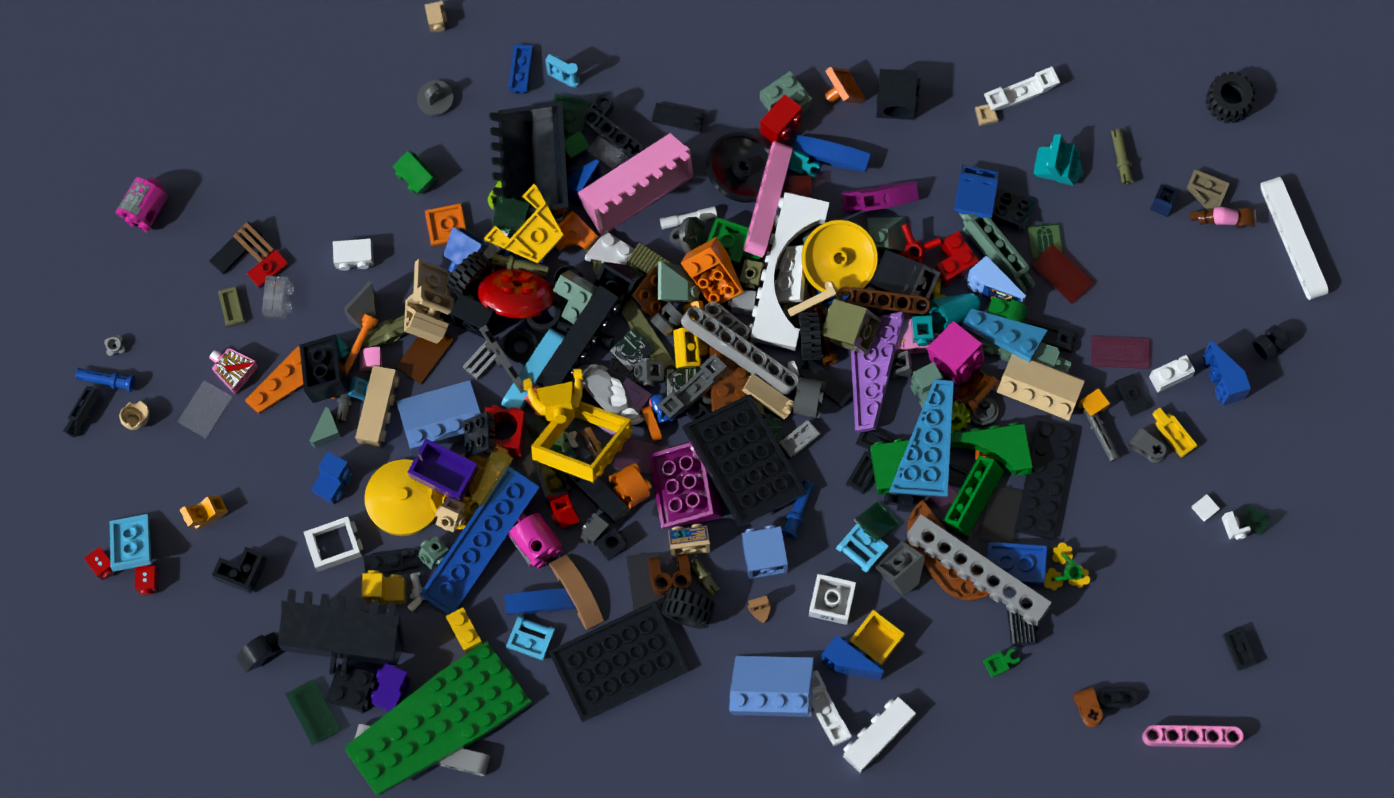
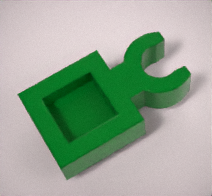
(998, 663)

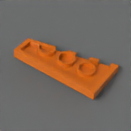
(278, 384)

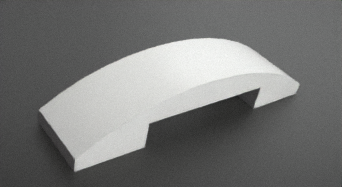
(1023, 90)
(827, 713)

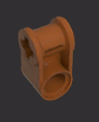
(1087, 703)

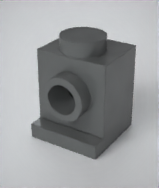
(594, 530)

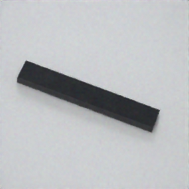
(956, 474)

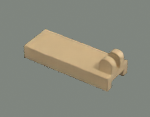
(830, 292)
(768, 396)

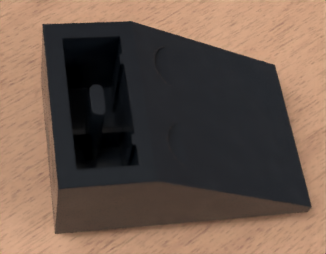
(904, 276)

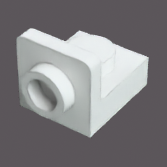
(1232, 527)

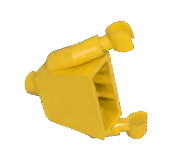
(558, 400)

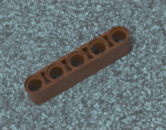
(893, 304)

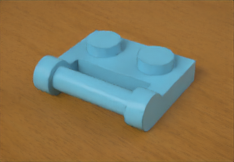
(559, 69)
(864, 543)
(528, 643)

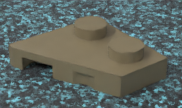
(1207, 189)

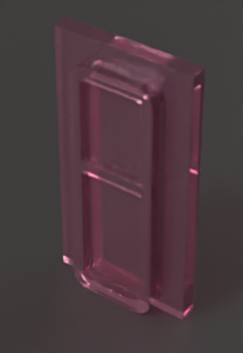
(1119, 352)

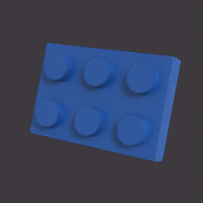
(1020, 560)

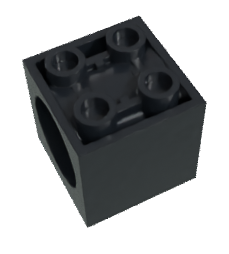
(897, 94)

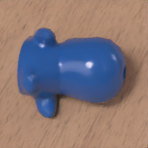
(662, 418)

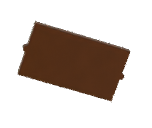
(423, 357)

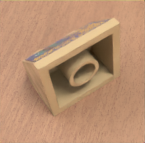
(689, 540)

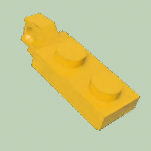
(1174, 433)

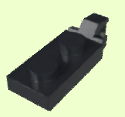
(81, 410)

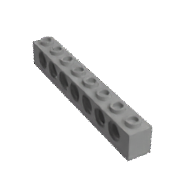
(975, 560)

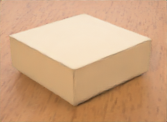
(985, 115)

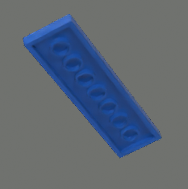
(479, 541)

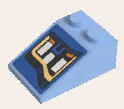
(991, 282)

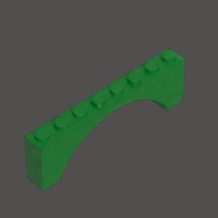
(1004, 444)

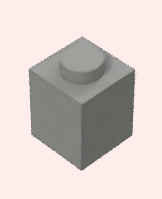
(743, 302)

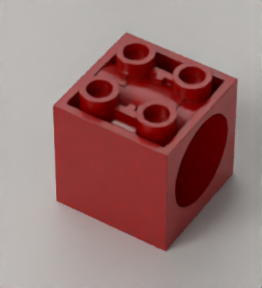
(517, 418)

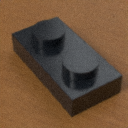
(1239, 649)

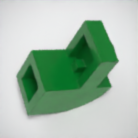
(1011, 310)

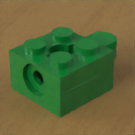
(733, 238)

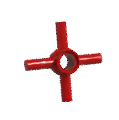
(912, 242)

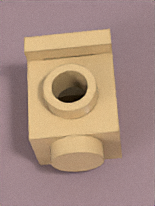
(436, 16)

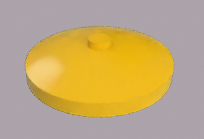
(839, 254)
(397, 501)

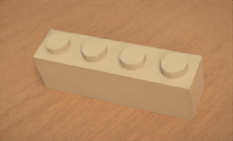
(376, 406)

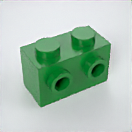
(414, 172)

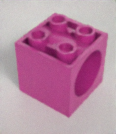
(956, 353)

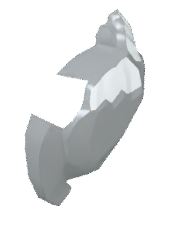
(609, 392)

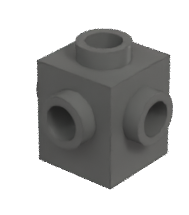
(649, 371)

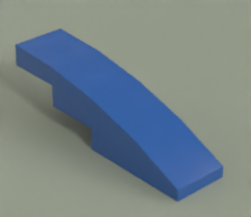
(833, 153)
(538, 601)

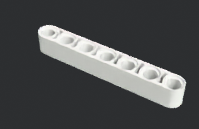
(1294, 238)

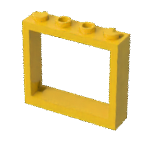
(593, 415)

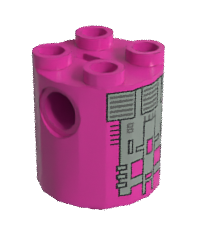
(142, 203)
(530, 534)

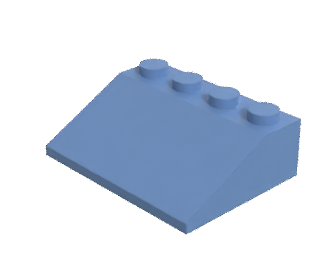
(438, 415)
(772, 686)

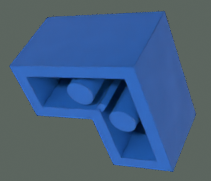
(332, 478)

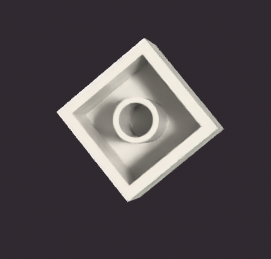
(832, 599)

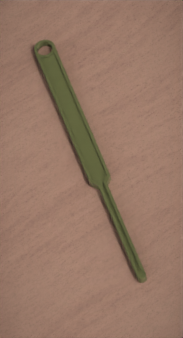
(637, 321)

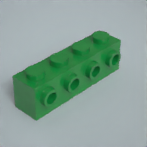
(973, 496)

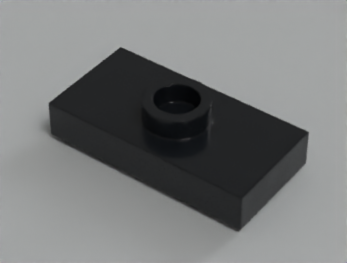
(1131, 395)

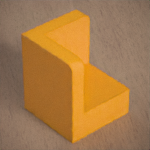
(1094, 403)

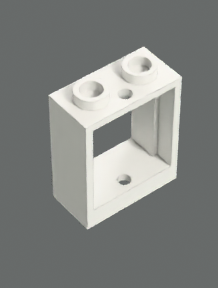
(338, 559)

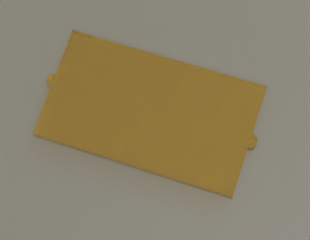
(490, 475)

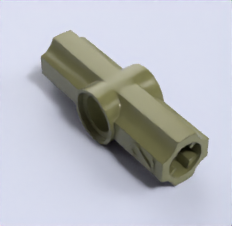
(386, 332)

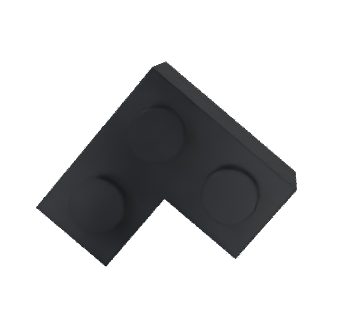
(241, 575)

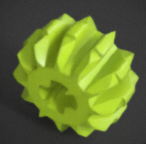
(960, 416)

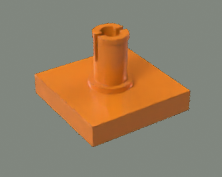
(843, 86)

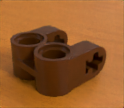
(670, 578)

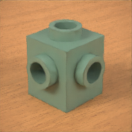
(433, 552)

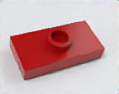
(269, 266)

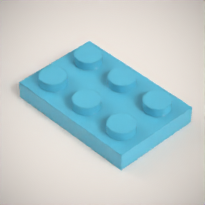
(130, 542)

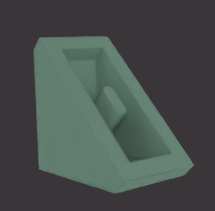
(325, 430)

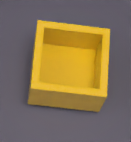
(877, 638)

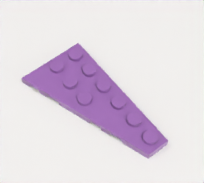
(873, 370)

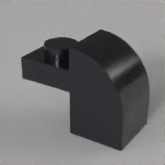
(257, 651)

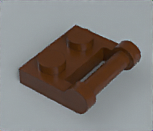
(975, 390)

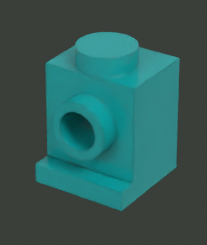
(924, 324)

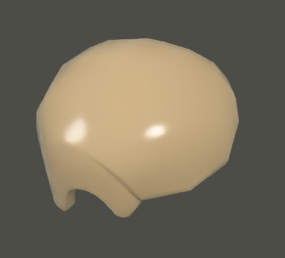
(134, 415)

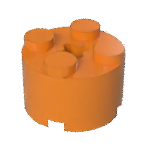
(630, 485)

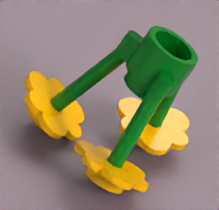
(1075, 573)

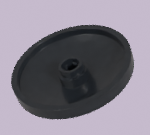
(737, 165)

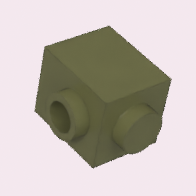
(752, 274)

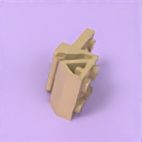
(428, 301)

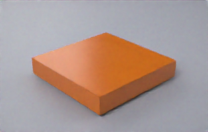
(442, 220)

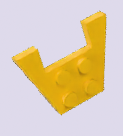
(535, 236)

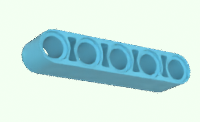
(533, 368)

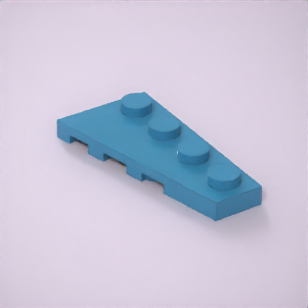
(1006, 333)

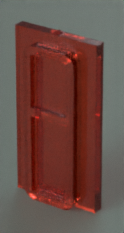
(1062, 273)

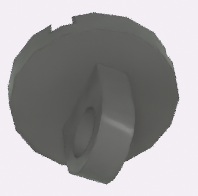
(435, 98)
(690, 234)

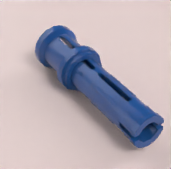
(114, 380)
(795, 517)

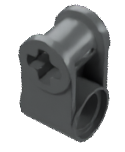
(1146, 444)

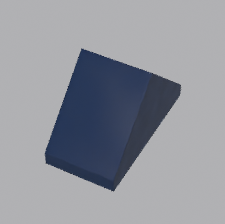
(1164, 200)

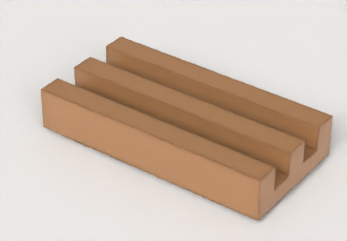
(258, 237)

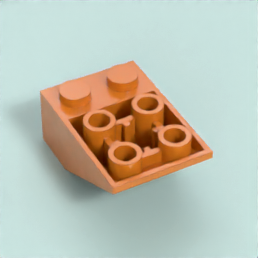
(712, 271)

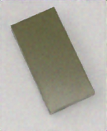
(231, 306)

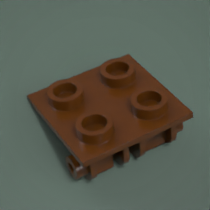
(647, 294)

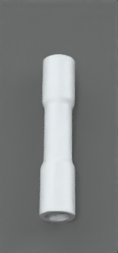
(676, 220)

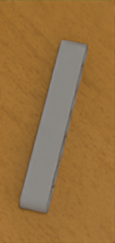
(736, 342)
(462, 760)

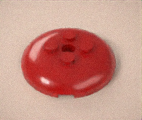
(516, 293)

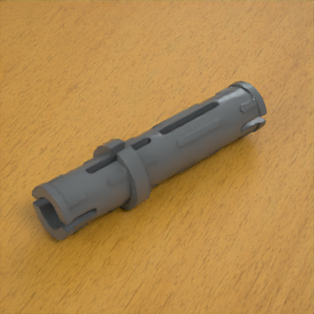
(1103, 436)

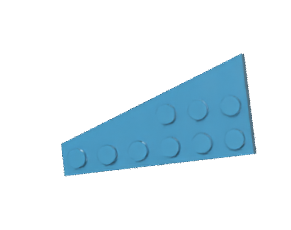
(927, 455)

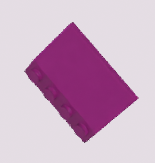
(683, 487)

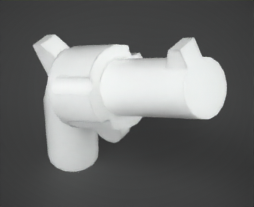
(415, 592)

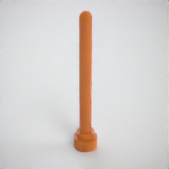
(368, 323)

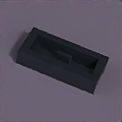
(856, 486)

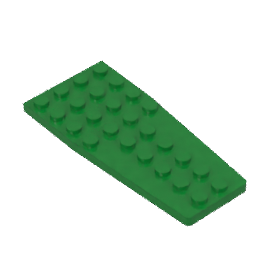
(438, 719)

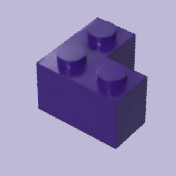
(391, 689)

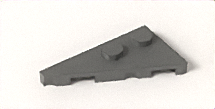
(501, 359)

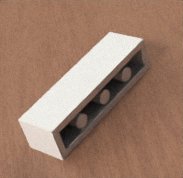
(879, 734)

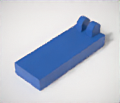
(520, 68)

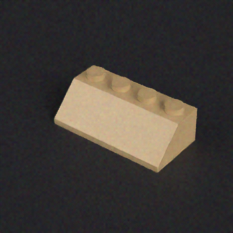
(1041, 386)

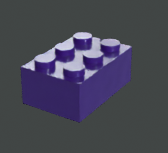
(443, 470)

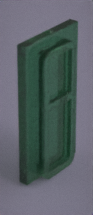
(313, 712)

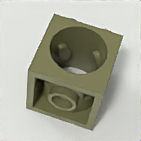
(850, 326)

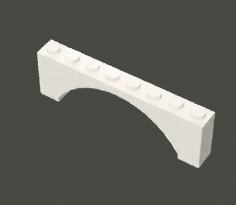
(795, 217)

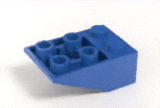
(976, 191)
(1226, 374)
(850, 661)

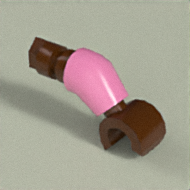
(1226, 216)

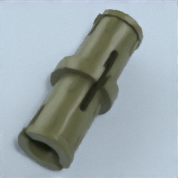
(704, 577)

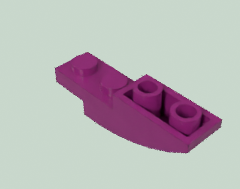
(880, 197)

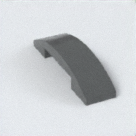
(694, 389)

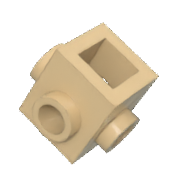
(450, 514)

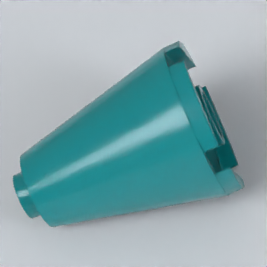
(951, 309)

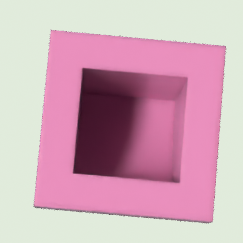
(370, 357)

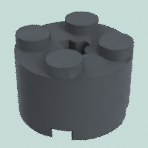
(809, 397)

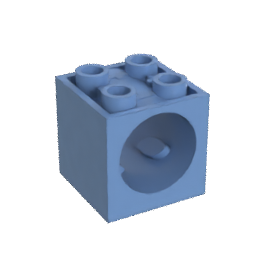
(764, 552)

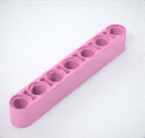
(768, 199)

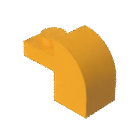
(204, 513)

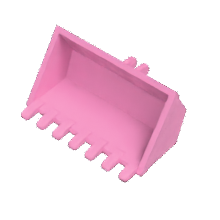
(637, 183)

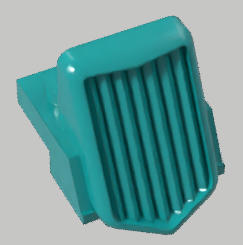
(1059, 162)

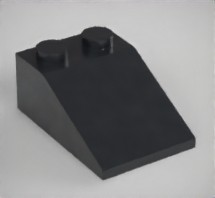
(323, 369)

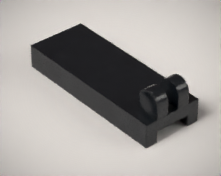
(678, 117)

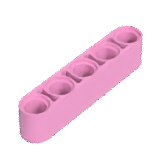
(1201, 732)

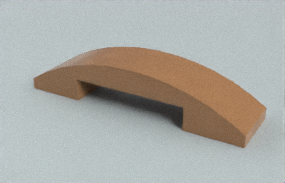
(578, 591)

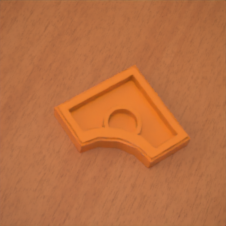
(575, 232)

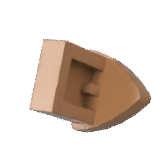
(760, 608)

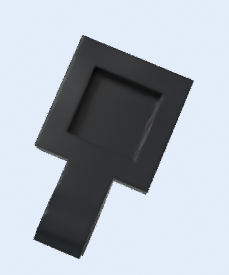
(904, 502)

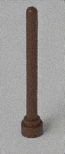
(829, 356)

